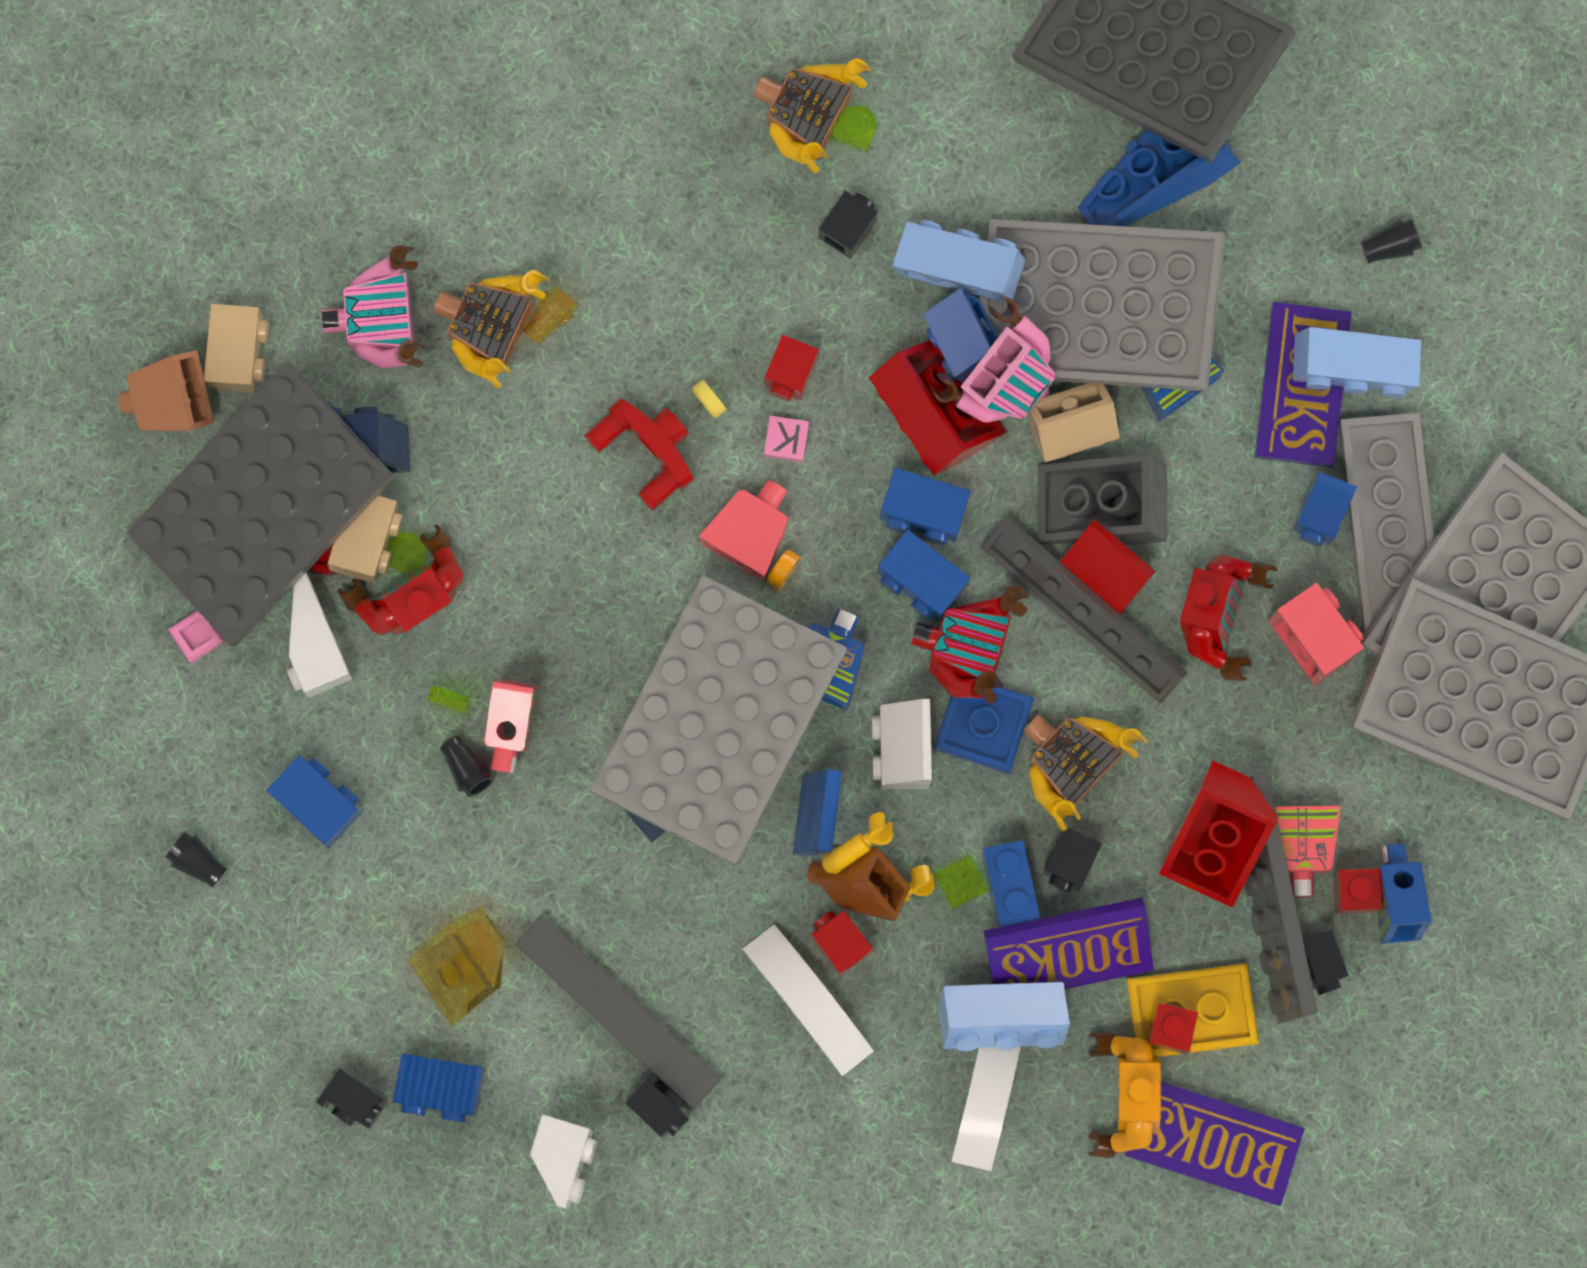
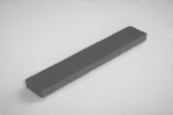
(1083, 609)
(618, 1012)

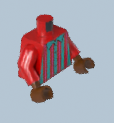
(413, 597)
(1213, 607)
(970, 644)

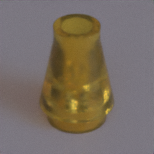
(550, 315)

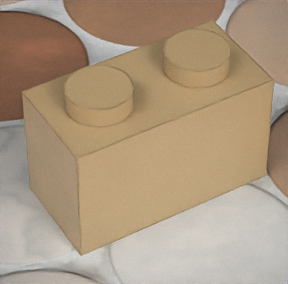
(235, 348)
(1073, 421)
(363, 545)

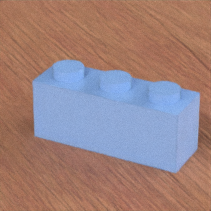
(959, 260)
(1356, 361)
(1003, 1016)

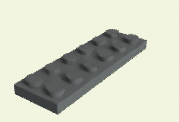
(1279, 926)

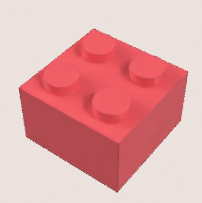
(1317, 633)

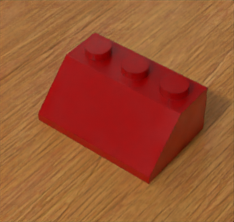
(936, 429)
(1220, 835)

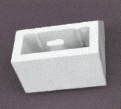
(559, 1156)

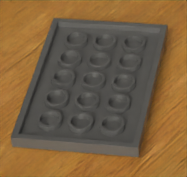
(1160, 63)
(260, 504)

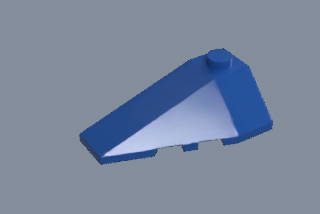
(1151, 178)

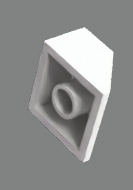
(904, 745)

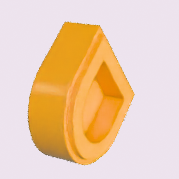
(782, 570)

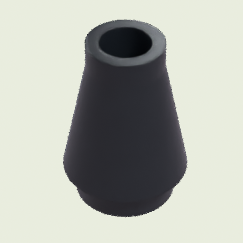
(1392, 242)
(467, 767)
(195, 859)

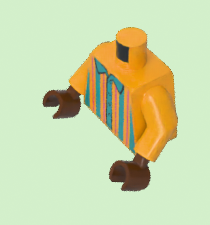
(1136, 1094)

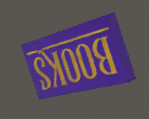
(1294, 420)
(1072, 947)
(1222, 1145)

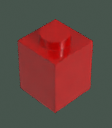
(790, 368)
(1357, 891)
(840, 941)
(1172, 1028)

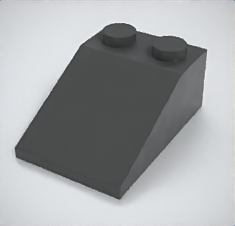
(1117, 492)

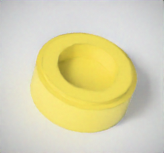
(709, 399)

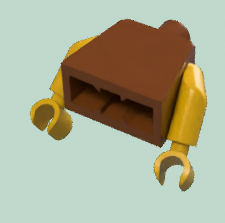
(863, 877)

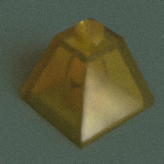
(461, 964)

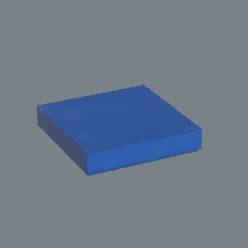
(985, 731)
(817, 813)

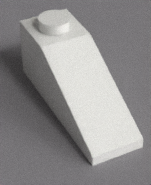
(313, 647)

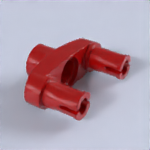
(658, 436)

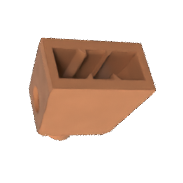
(168, 395)

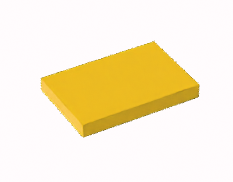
(1218, 995)

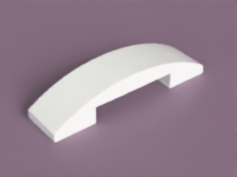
(808, 999)
(985, 1107)

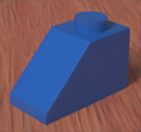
(1324, 509)

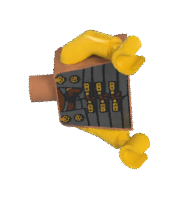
(808, 107)
(490, 321)
(1074, 760)

